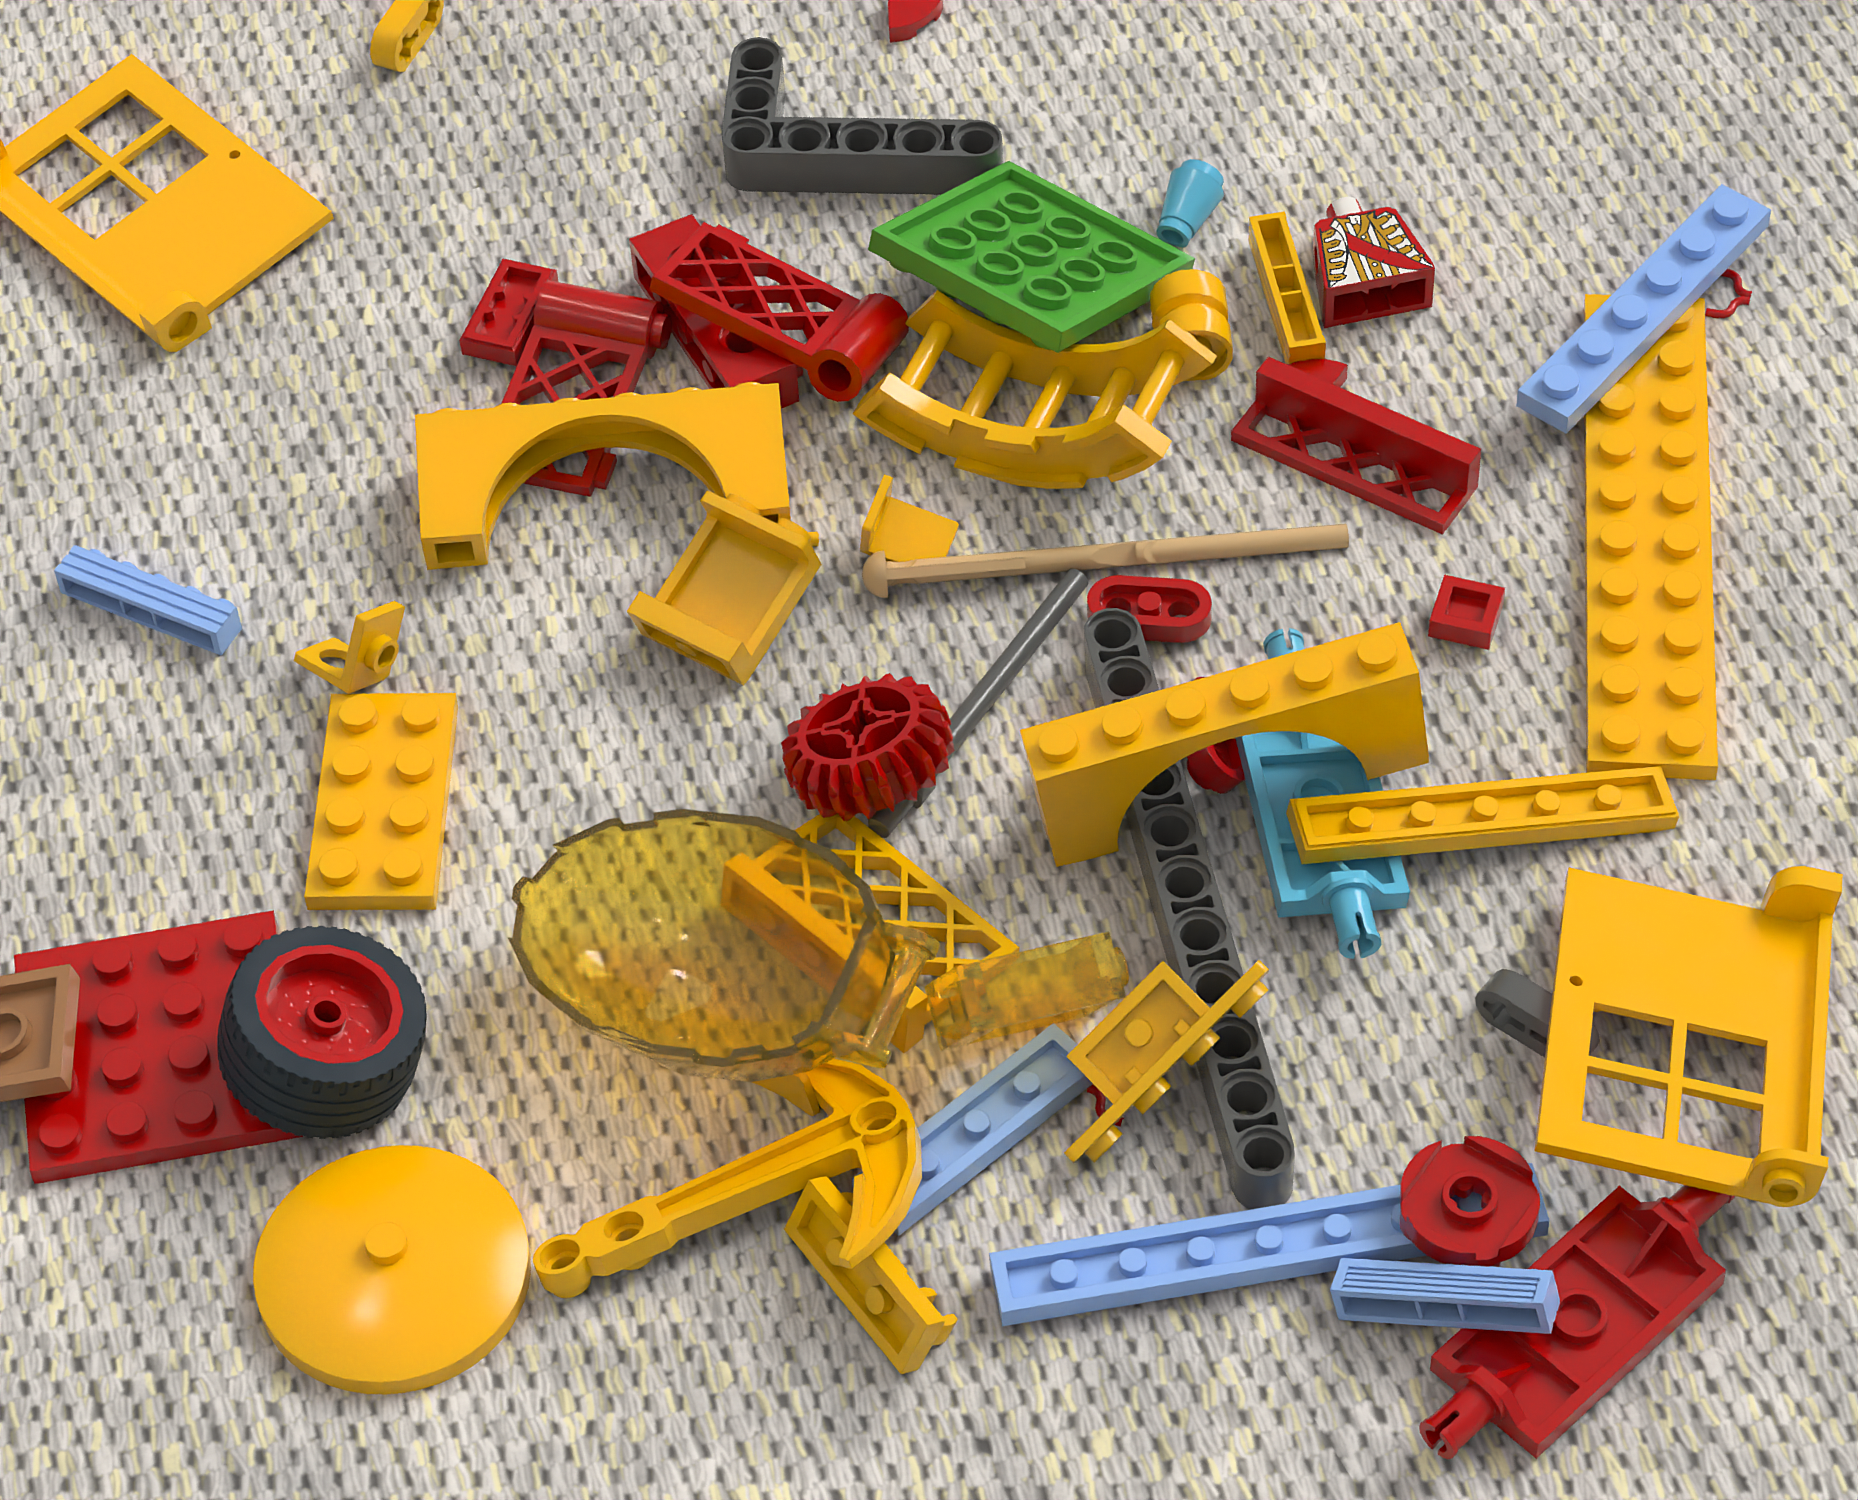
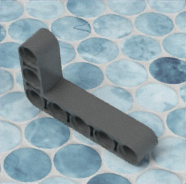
(839, 153)

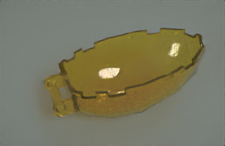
(716, 946)

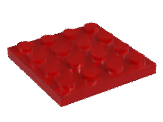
(146, 1052)

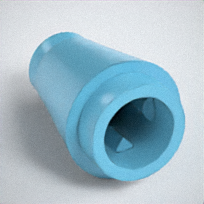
(1189, 200)

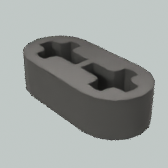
(1520, 1009)

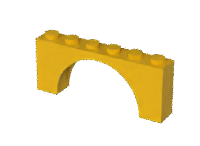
(481, 456)
(1347, 690)

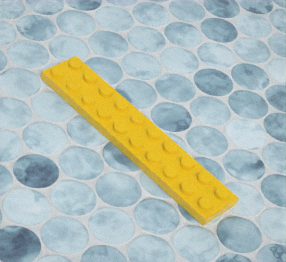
(1651, 562)

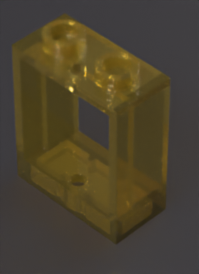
(1026, 990)

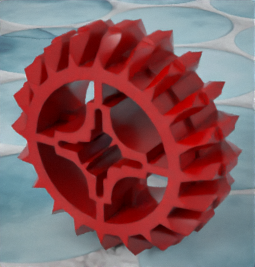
(867, 747)

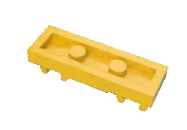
(877, 1289)

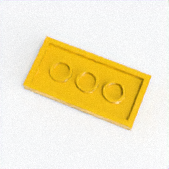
(382, 802)

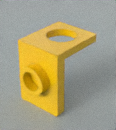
(904, 529)
(367, 656)

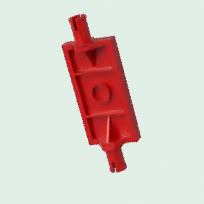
(1622, 1289)

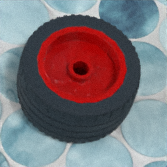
(321, 1032)

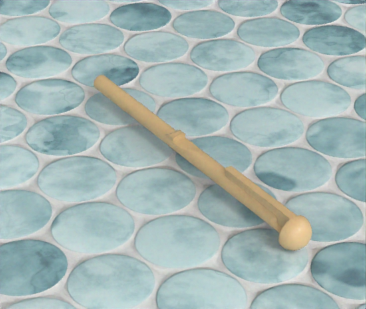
(879, 574)

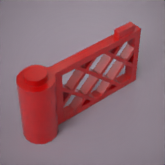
(591, 329)
(842, 344)

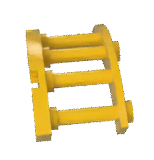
(1110, 443)

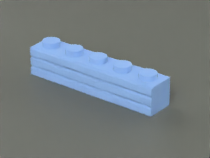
(148, 599)
(1445, 1295)

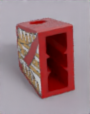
(1368, 265)

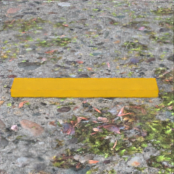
(1481, 814)

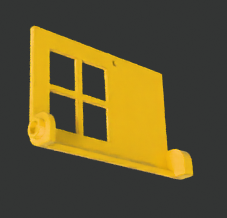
(186, 243)
(1707, 972)

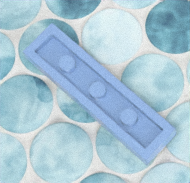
(993, 1117)

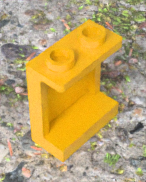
(730, 588)

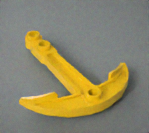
(864, 1129)

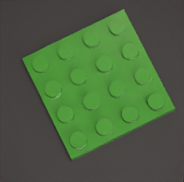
(1029, 255)

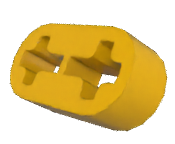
(404, 32)

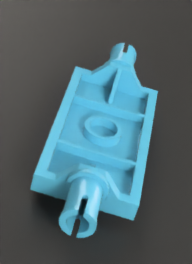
(1309, 765)

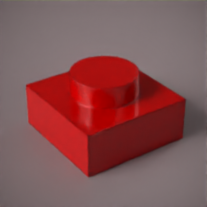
(1466, 612)

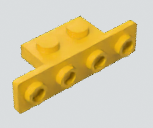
(1145, 1039)

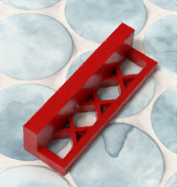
(1369, 432)

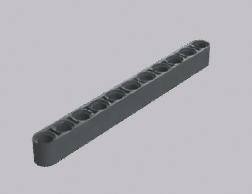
(1194, 919)

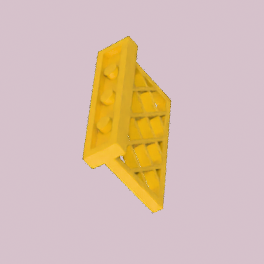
(921, 892)

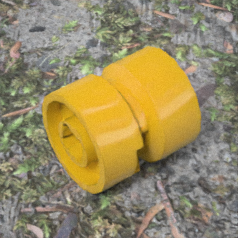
(1199, 306)

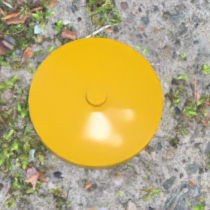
(392, 1269)

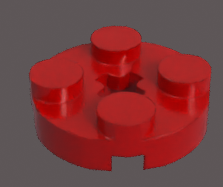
(1462, 1237)

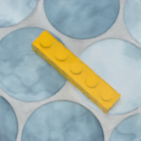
(1285, 288)

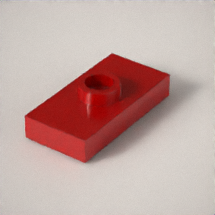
(505, 313)

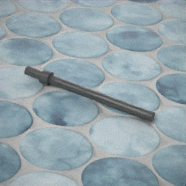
(995, 683)

